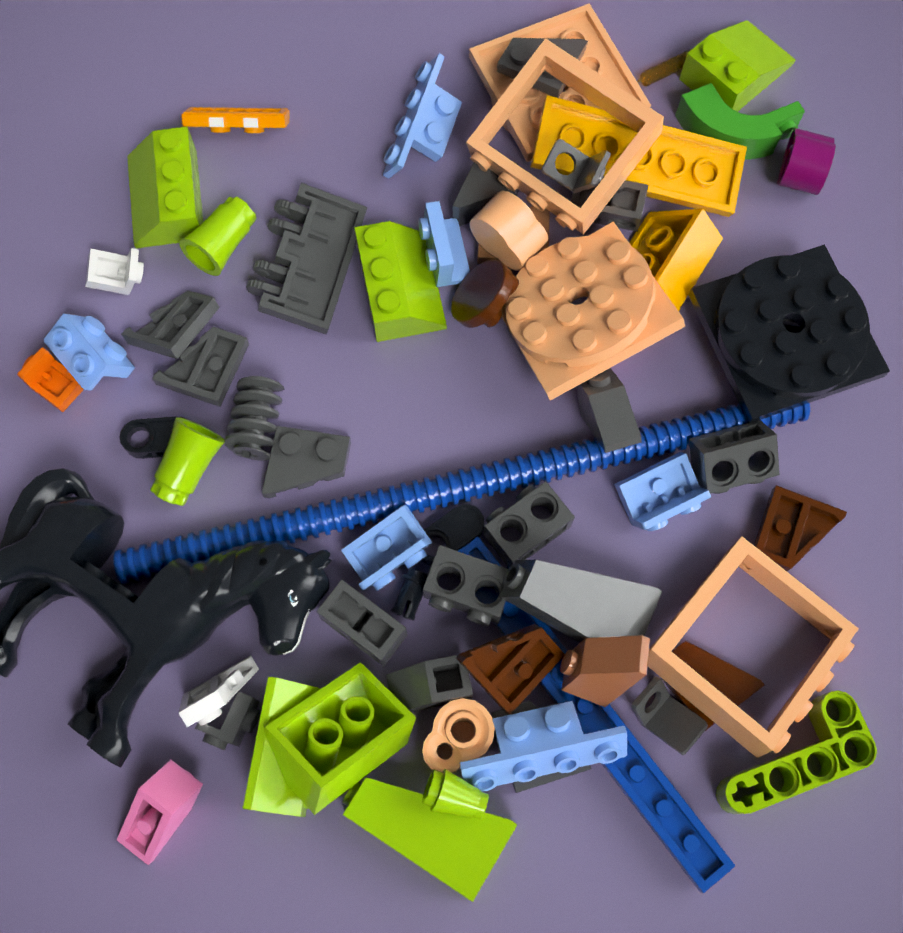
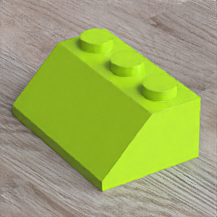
(164, 188)
(398, 281)
(338, 736)
(266, 785)

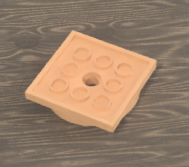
(600, 56)
(618, 319)

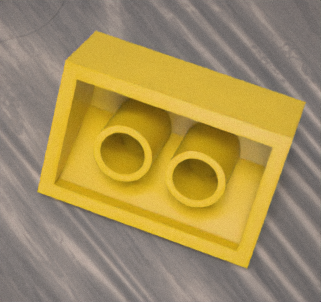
(677, 248)

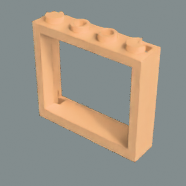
(596, 89)
(712, 701)

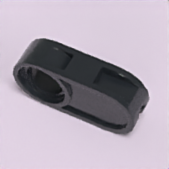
(159, 435)
(456, 528)

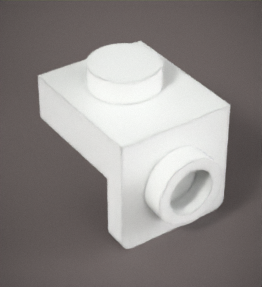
(113, 271)

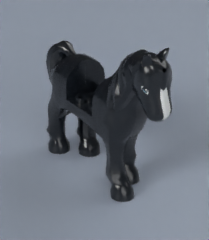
(57, 552)

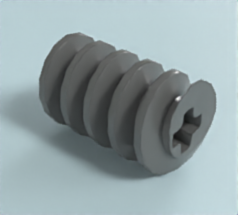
(251, 417)

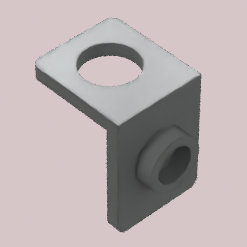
(586, 172)
(668, 717)

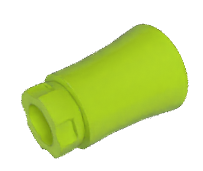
(218, 236)
(184, 461)

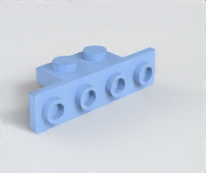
(427, 119)
(542, 744)

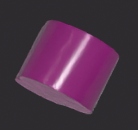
(806, 161)

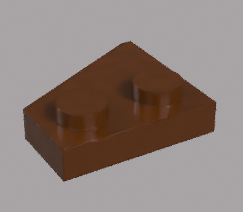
(794, 526)
(512, 664)
(726, 678)

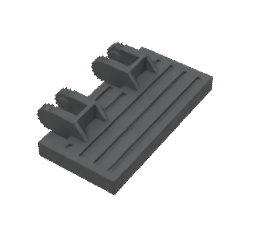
(315, 257)

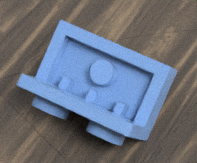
(445, 246)
(87, 350)
(661, 493)
(386, 547)

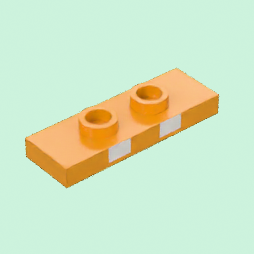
(223, 118)

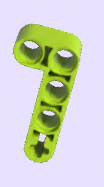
(794, 766)

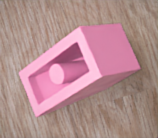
(158, 811)

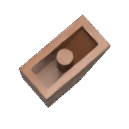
(604, 667)

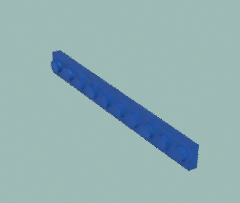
(637, 772)

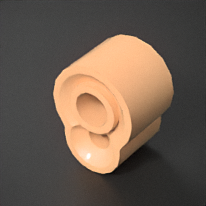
(508, 230)
(459, 734)

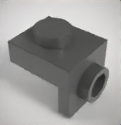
(239, 720)

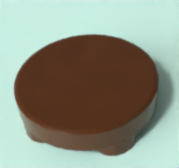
(483, 294)

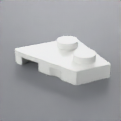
(206, 700)

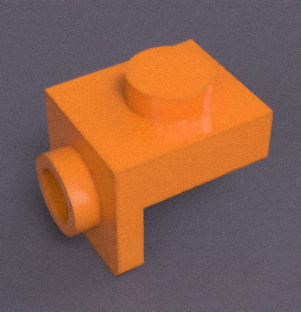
(50, 379)

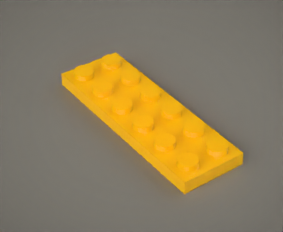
(677, 167)

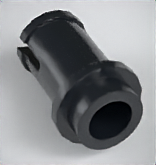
(410, 591)

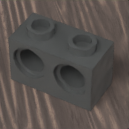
(623, 208)
(733, 451)
(534, 532)
(472, 575)
(362, 623)

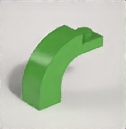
(708, 115)

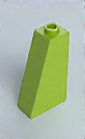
(445, 845)

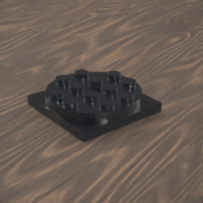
(780, 368)

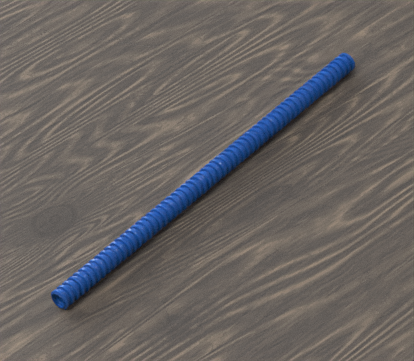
(438, 491)

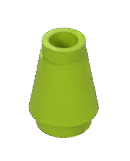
(454, 796)

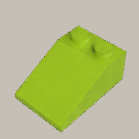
(737, 63)

